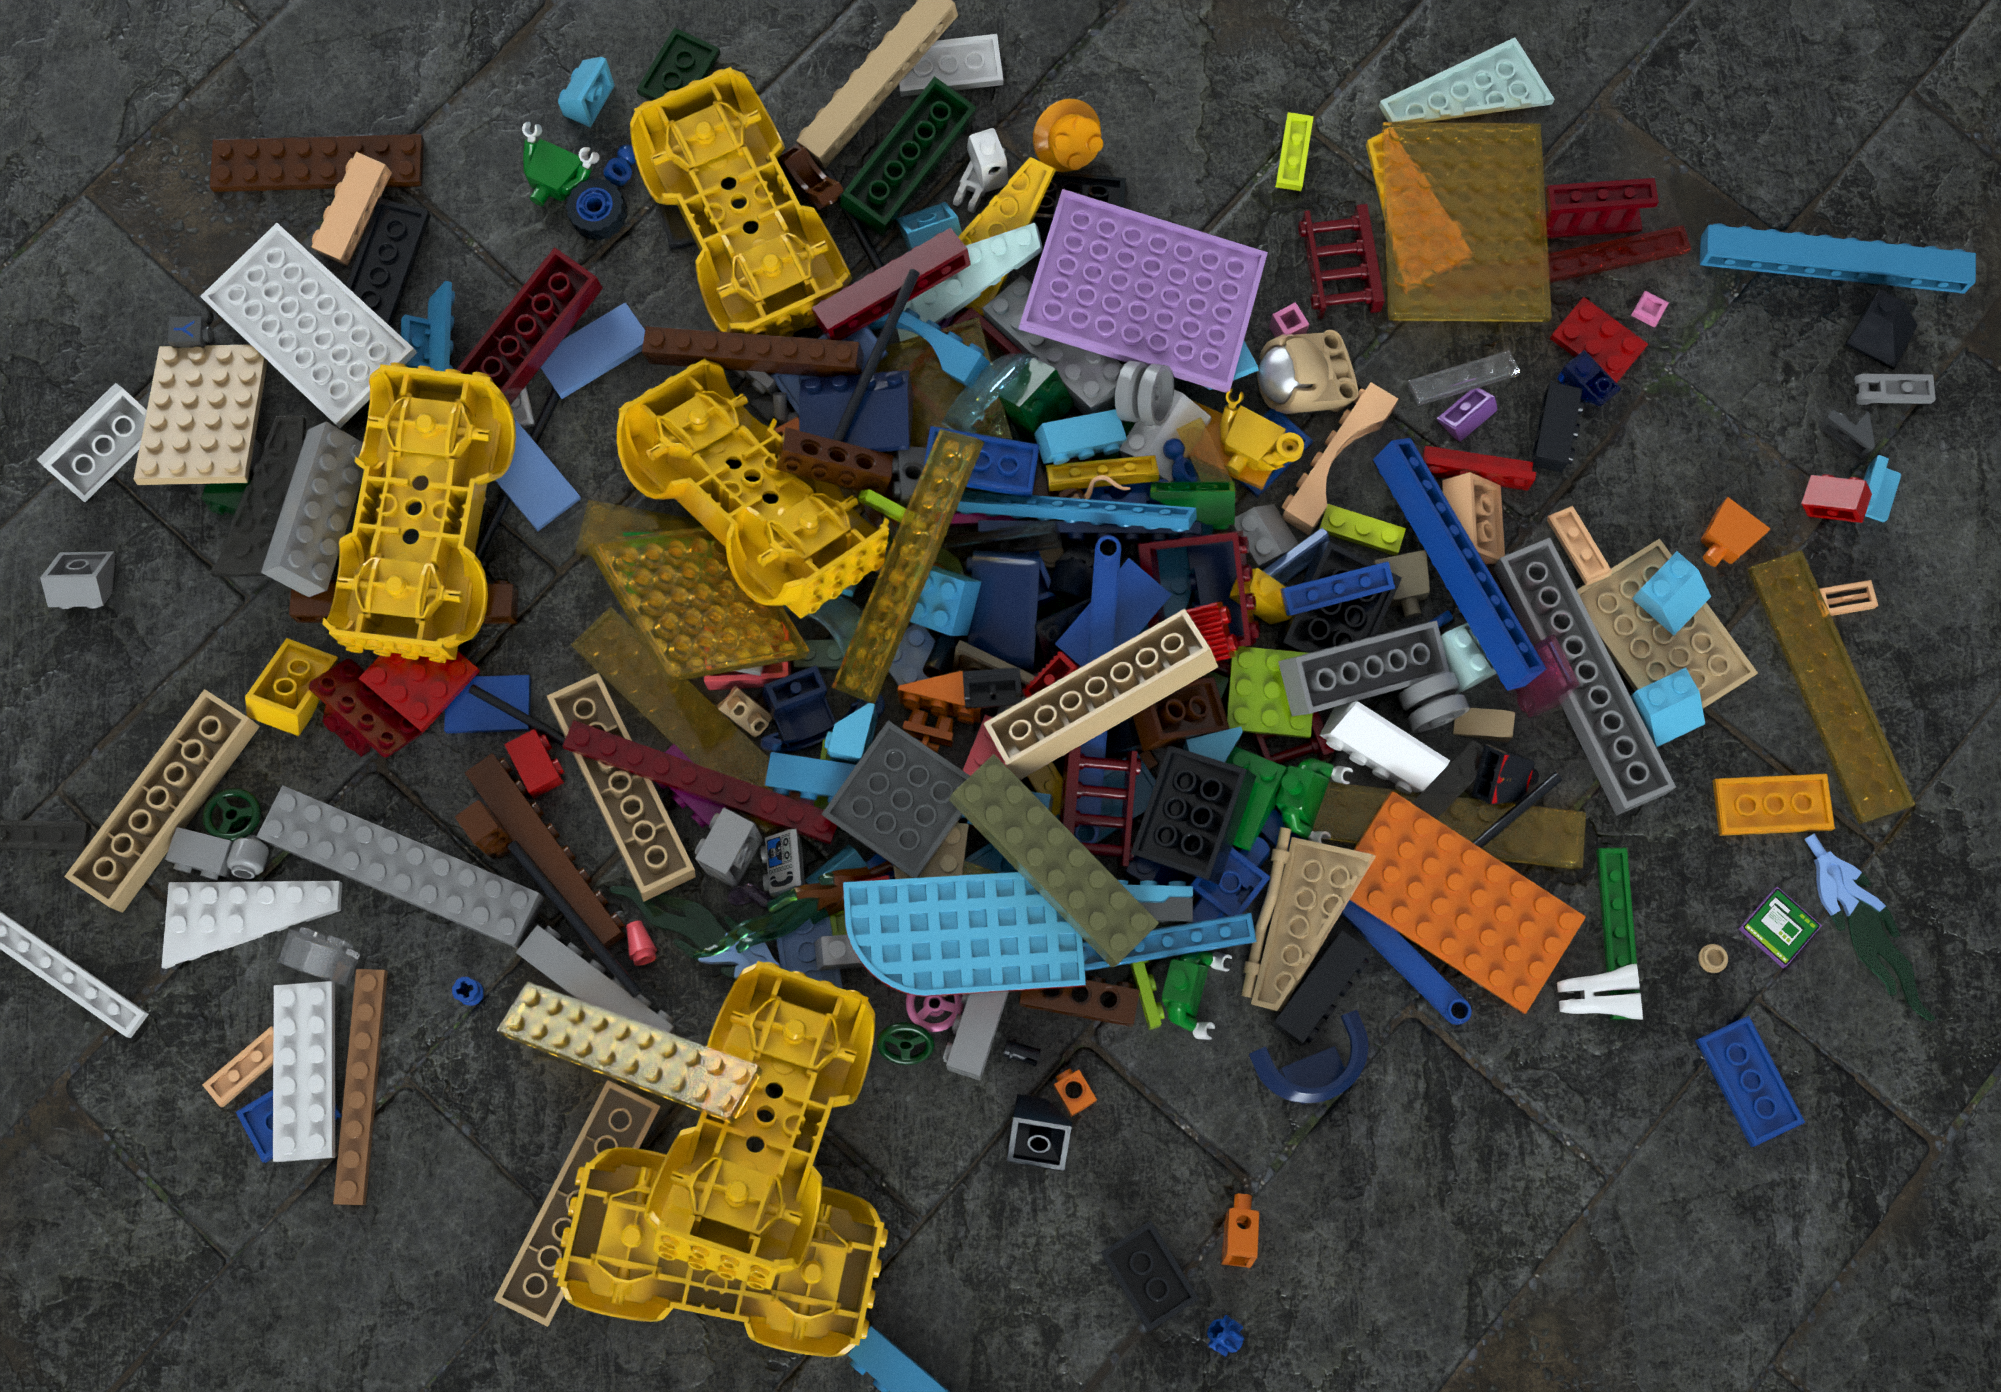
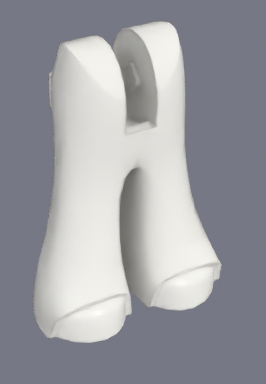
(1620, 979)

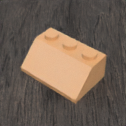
(1479, 510)

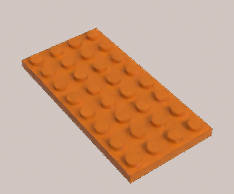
(1462, 903)

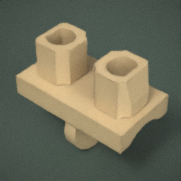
(745, 711)

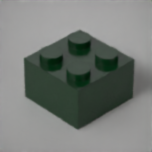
(1035, 397)

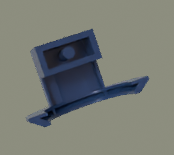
(799, 711)
(1318, 1075)

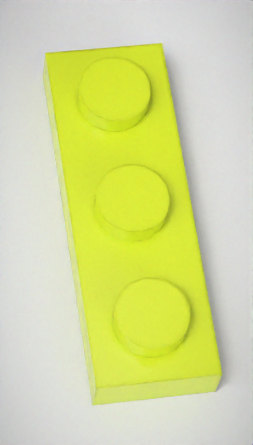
(1294, 151)
(1362, 530)

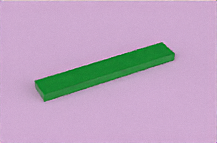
(1616, 912)

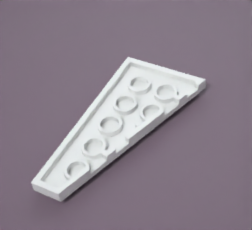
(226, 914)

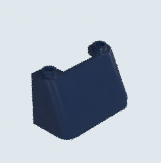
(1005, 605)

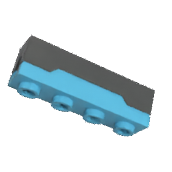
(1165, 903)

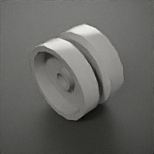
(1144, 393)
(1433, 702)

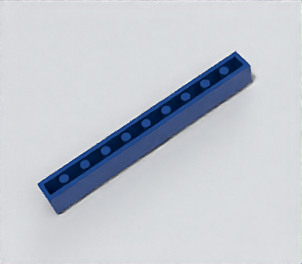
(1459, 564)

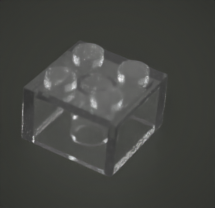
(316, 956)

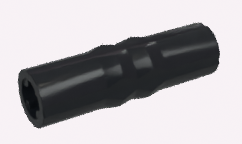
(941, 655)

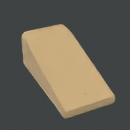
(1486, 724)

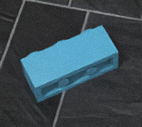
(1080, 437)

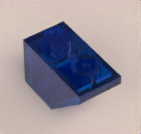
(1590, 377)

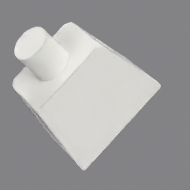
(986, 153)

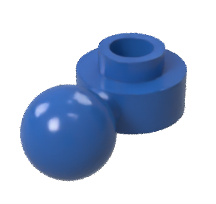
(620, 166)
(1183, 468)

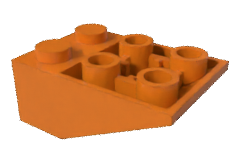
(941, 696)

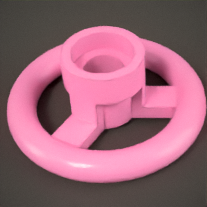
(918, 1018)

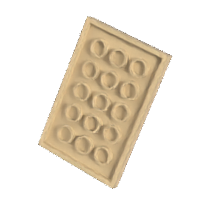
(201, 415)
(1649, 651)

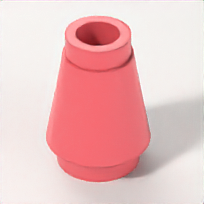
(640, 944)

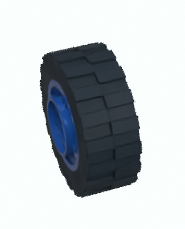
(595, 194)

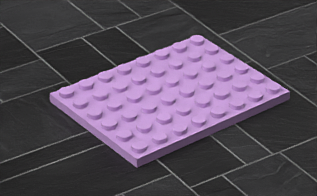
(1144, 290)

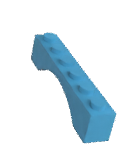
(956, 358)

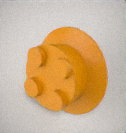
(1067, 135)

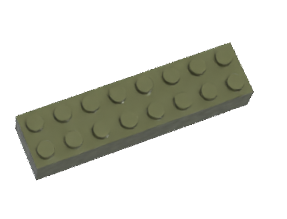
(1053, 861)

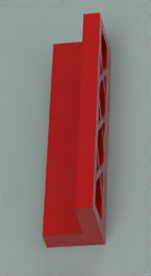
(1500, 470)

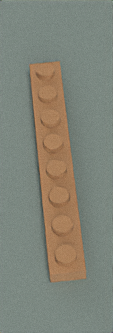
(360, 1087)

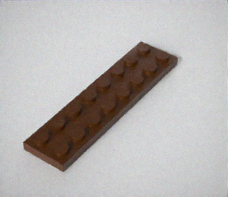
(310, 161)

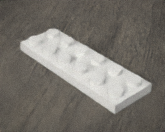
(304, 1071)

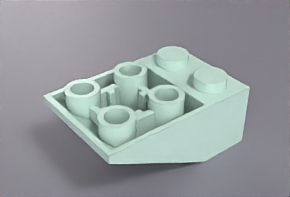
(1466, 657)

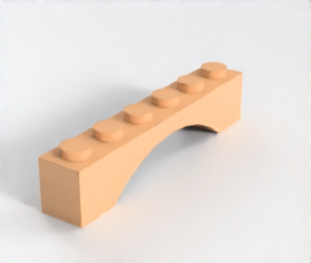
(1367, 416)

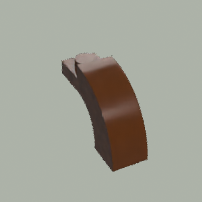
(808, 178)

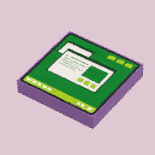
(1780, 927)

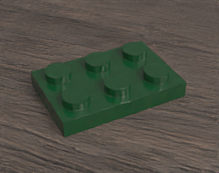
(678, 64)

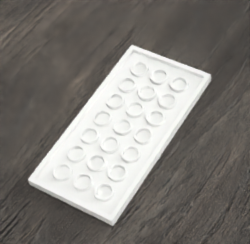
(306, 323)

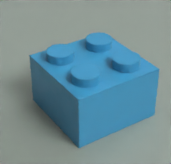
(947, 602)

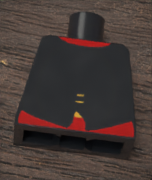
(1503, 776)

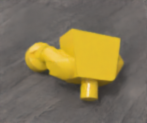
(1255, 440)

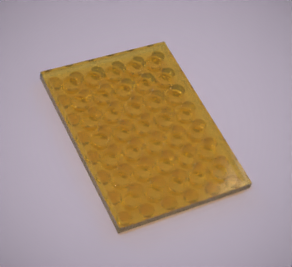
(1465, 222)

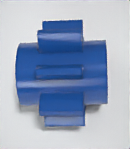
(1225, 1335)

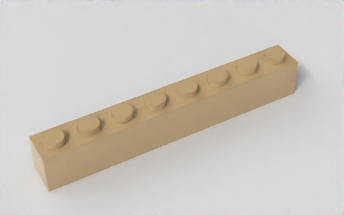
(876, 79)

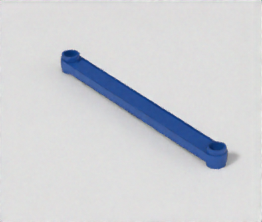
(1099, 643)
(1392, 946)

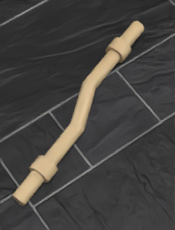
(1279, 858)

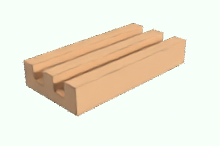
(1870, 594)

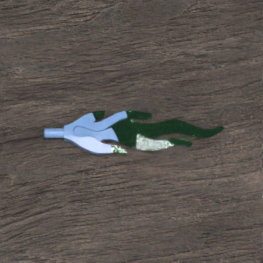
(1837, 882)
(699, 927)

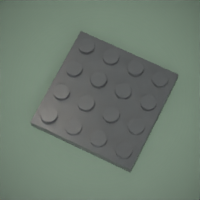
(899, 800)

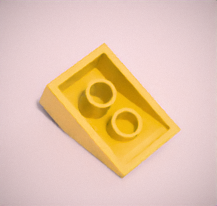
(282, 690)

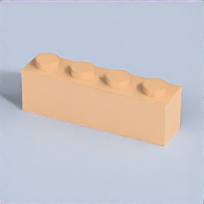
(351, 209)

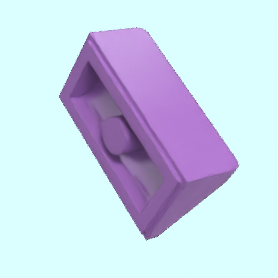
(1468, 413)

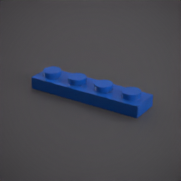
(1337, 588)

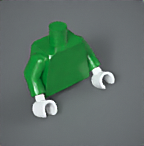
(553, 169)
(1303, 793)
(1185, 988)

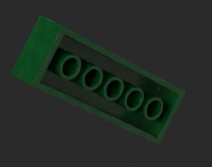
(908, 156)

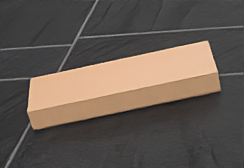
(1579, 545)
(242, 1069)

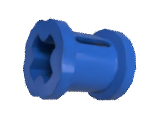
(475, 995)

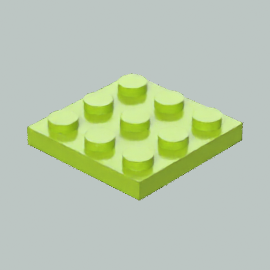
(1259, 697)

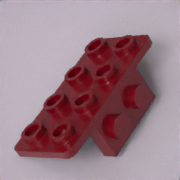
(359, 713)

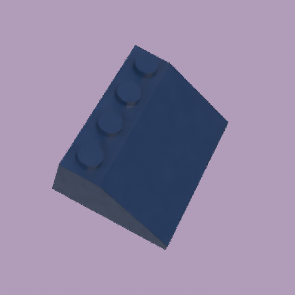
(882, 417)

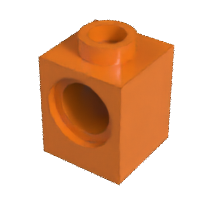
(1078, 1104)

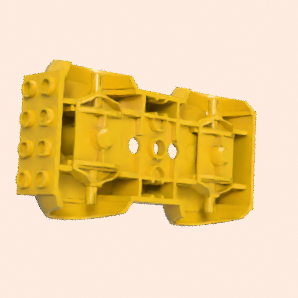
(746, 280)
(779, 553)
(432, 591)
(760, 1209)
(617, 1274)

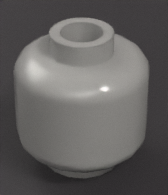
(247, 857)

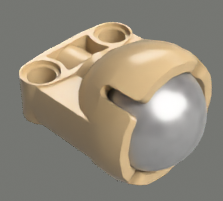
(1307, 373)

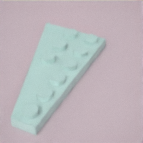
(1481, 85)
(989, 263)

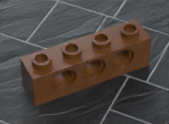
(834, 461)
(1121, 1014)

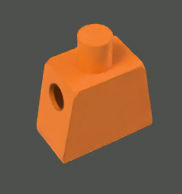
(1731, 533)
(1239, 1244)

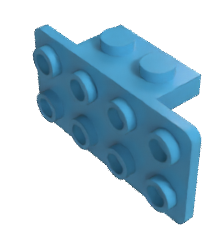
(432, 335)

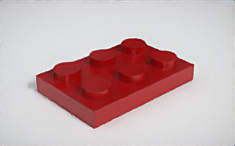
(1601, 337)

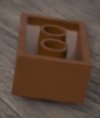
(1182, 715)

